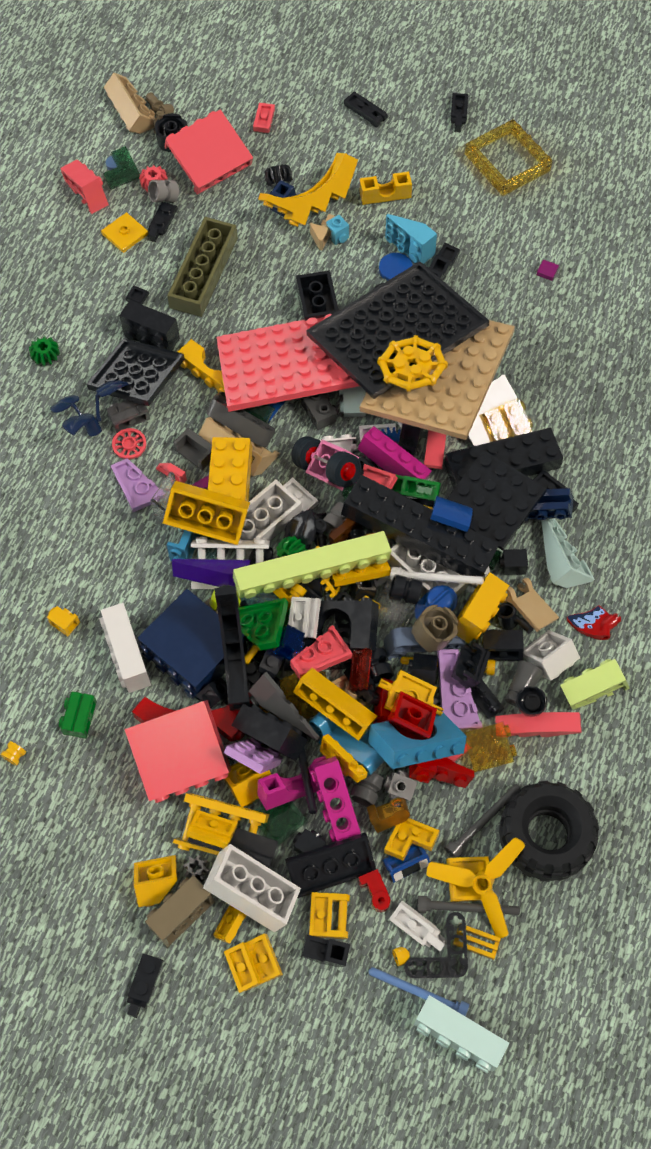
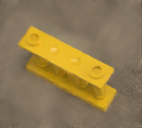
(216, 807)

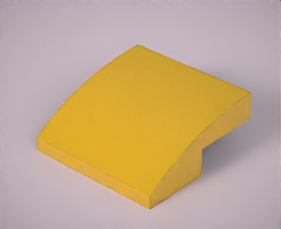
(253, 963)

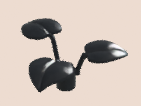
(304, 528)

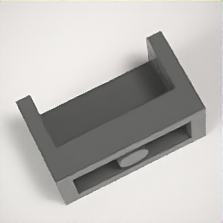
(193, 448)

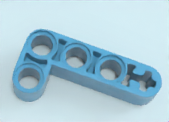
(361, 752)

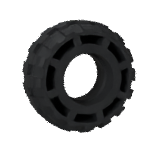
(570, 810)

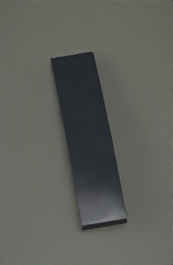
(444, 260)

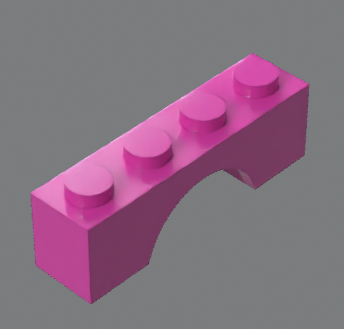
(278, 790)

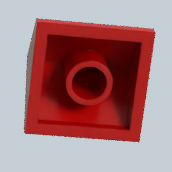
(413, 715)

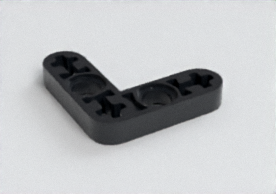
(447, 962)

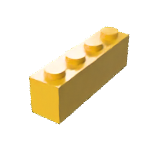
(335, 704)

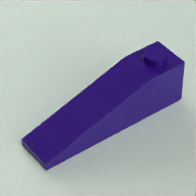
(207, 571)

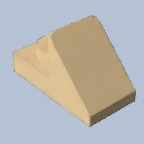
(321, 233)

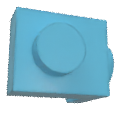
(339, 229)

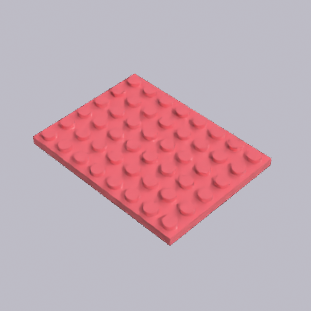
(276, 365)

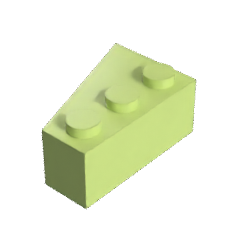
(594, 684)

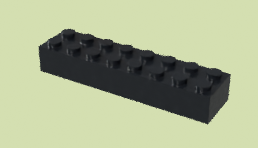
(411, 527)

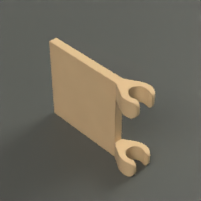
(531, 606)

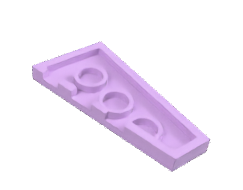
(454, 697)

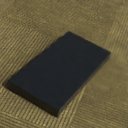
(331, 864)

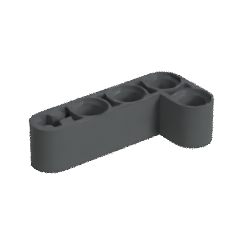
(240, 421)

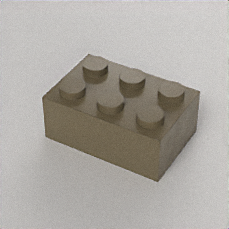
(179, 910)

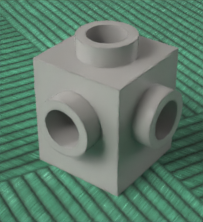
(407, 785)

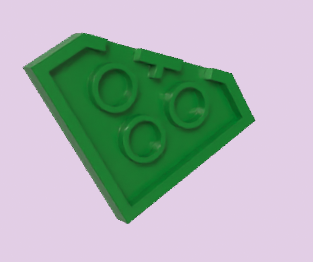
(264, 623)

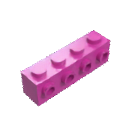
(391, 456)

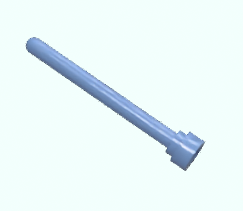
(461, 1007)

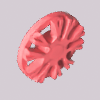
(129, 443)

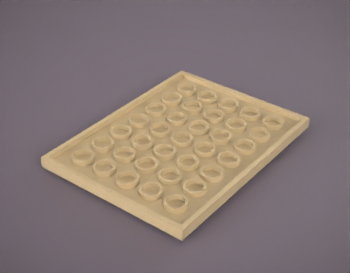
(459, 391)

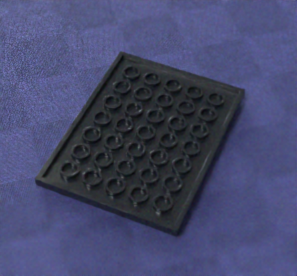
(396, 310)

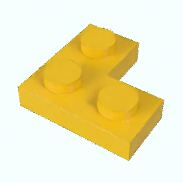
(410, 833)

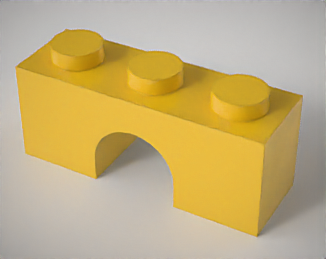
(398, 188)

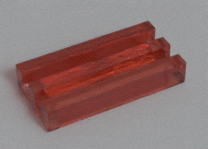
(360, 669)

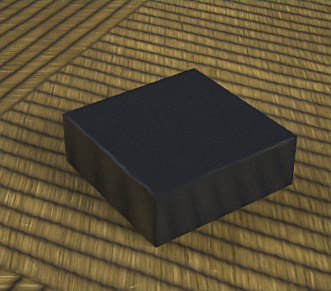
(137, 295)

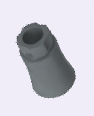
(525, 675)

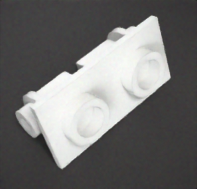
(344, 442)

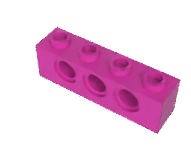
(331, 769)

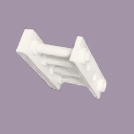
(202, 543)

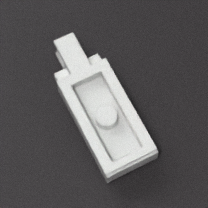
(417, 926)

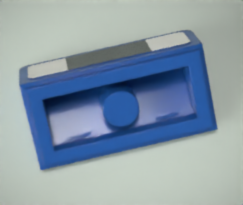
(414, 861)

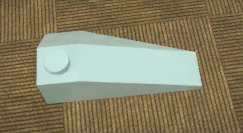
(560, 557)

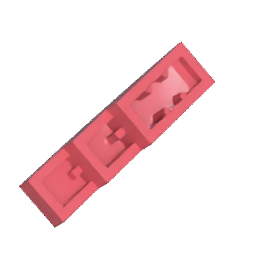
(435, 450)
(545, 724)

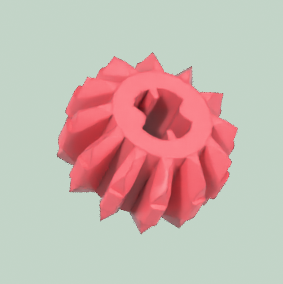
(151, 173)

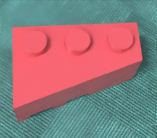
(86, 184)

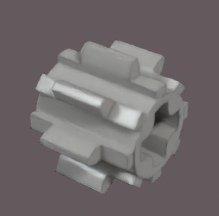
(192, 864)

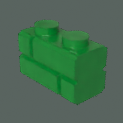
(78, 714)

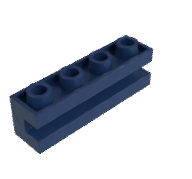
(553, 504)

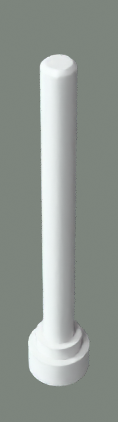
(436, 577)

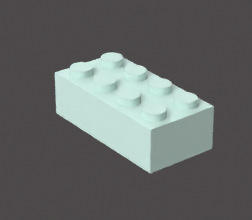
(461, 1034)

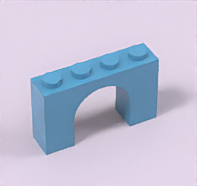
(403, 751)

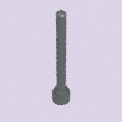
(457, 845)
(425, 904)

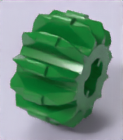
(44, 351)
(290, 546)

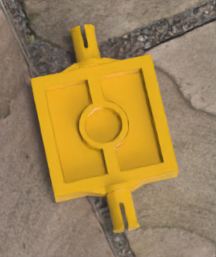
(412, 686)

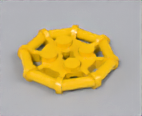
(412, 355)

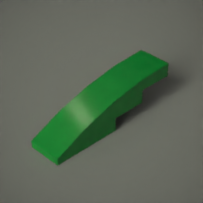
(416, 488)

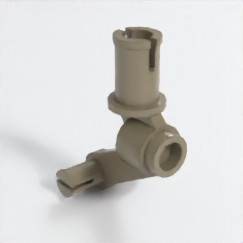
(158, 107)

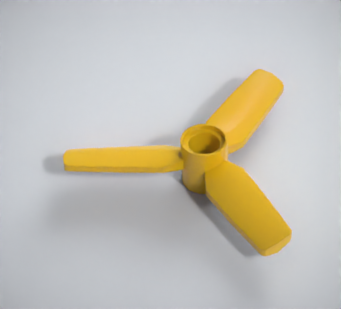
(466, 878)

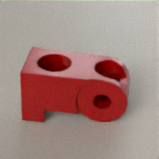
(377, 890)

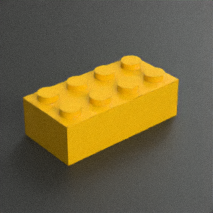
(230, 467)
(206, 512)

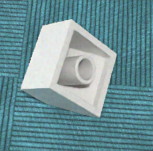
(551, 654)

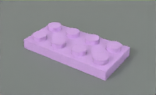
(253, 755)

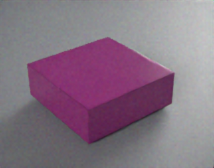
(547, 270)

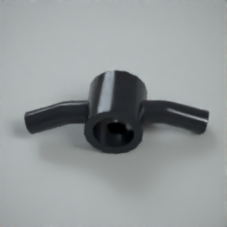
(508, 618)

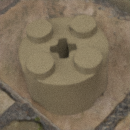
(435, 628)

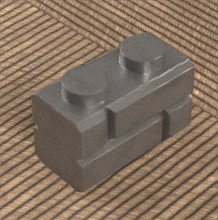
(127, 414)

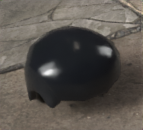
(531, 701)

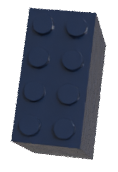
(186, 644)

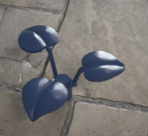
(88, 420)

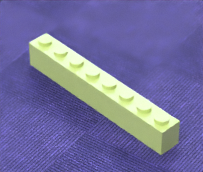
(311, 565)

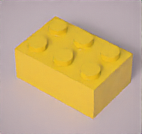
(481, 608)

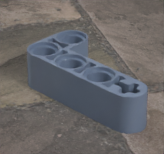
(401, 641)

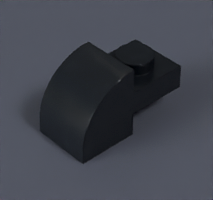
(409, 438)
(325, 951)

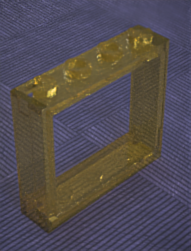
(492, 174)

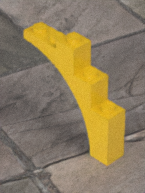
(316, 199)

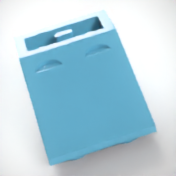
(411, 238)

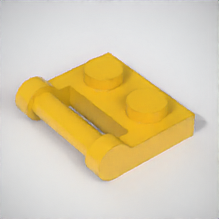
(322, 915)

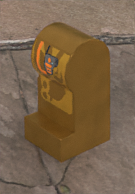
(388, 814)

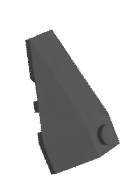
(272, 699)

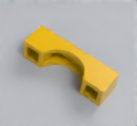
(194, 361)

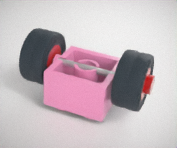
(326, 462)

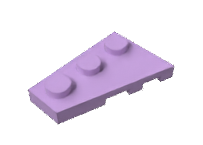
(134, 484)

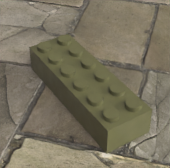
(202, 266)

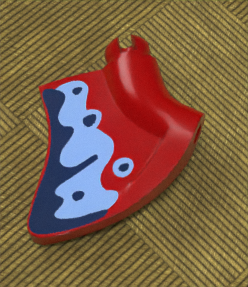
(594, 623)

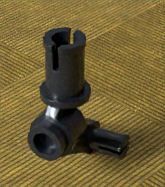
(320, 539)

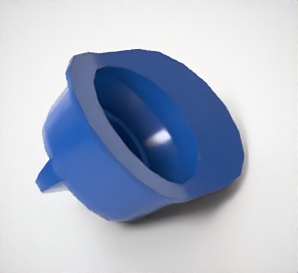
(438, 595)

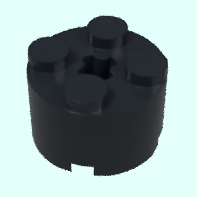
(167, 125)

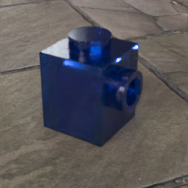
(290, 643)

